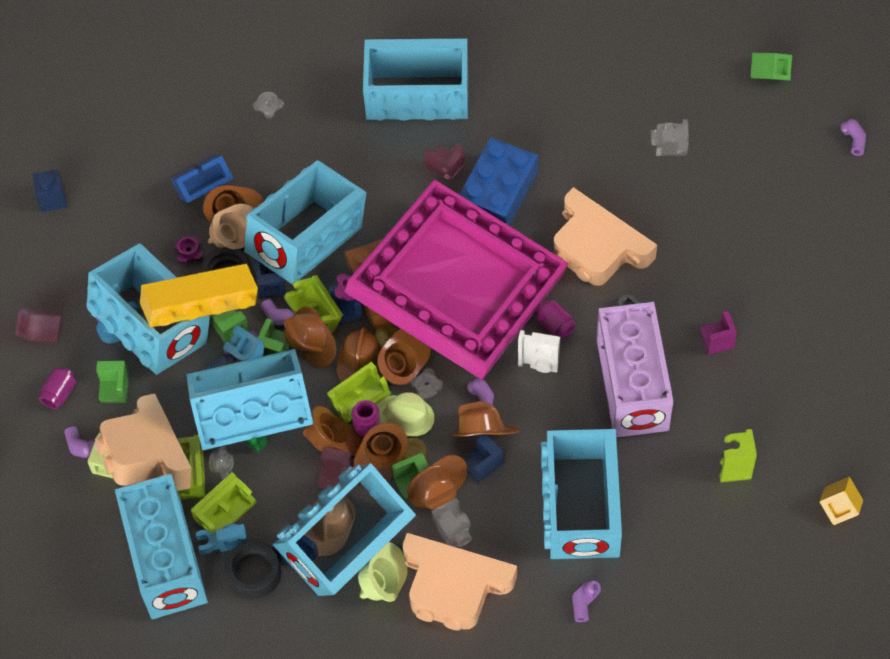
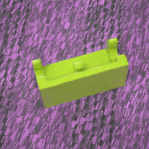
(314, 295)
(362, 385)
(193, 451)
(739, 462)
(223, 504)

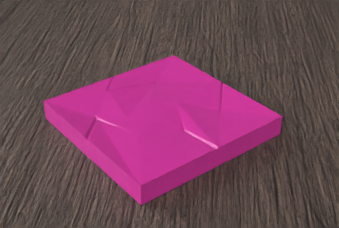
(456, 278)

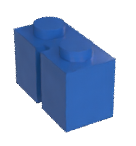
(196, 182)

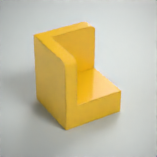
(841, 500)

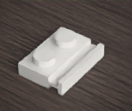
(539, 351)

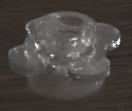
(268, 98)
(430, 390)
(221, 462)

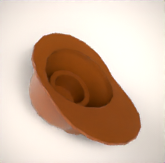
(227, 196)
(311, 336)
(356, 352)
(402, 358)
(481, 419)
(331, 432)
(382, 448)
(437, 482)

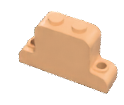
(598, 241)
(143, 446)
(453, 581)

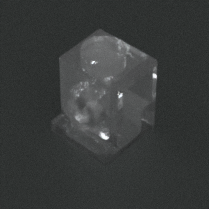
(671, 138)
(452, 524)

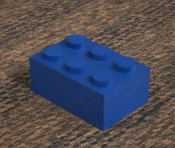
(501, 179)

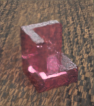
(445, 162)
(37, 325)
(333, 464)

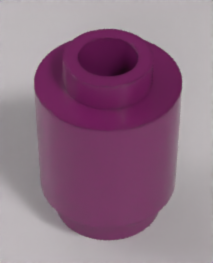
(555, 319)
(57, 387)
(365, 416)

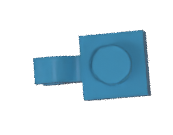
(224, 539)

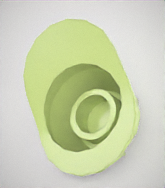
(407, 412)
(383, 574)

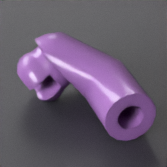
(859, 136)
(275, 314)
(481, 389)
(76, 445)
(582, 598)

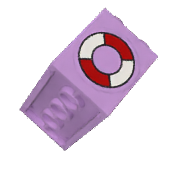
(634, 369)

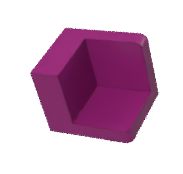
(719, 335)

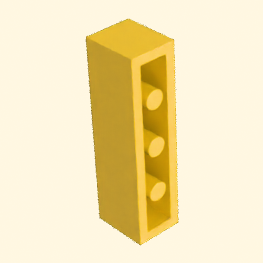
(198, 295)

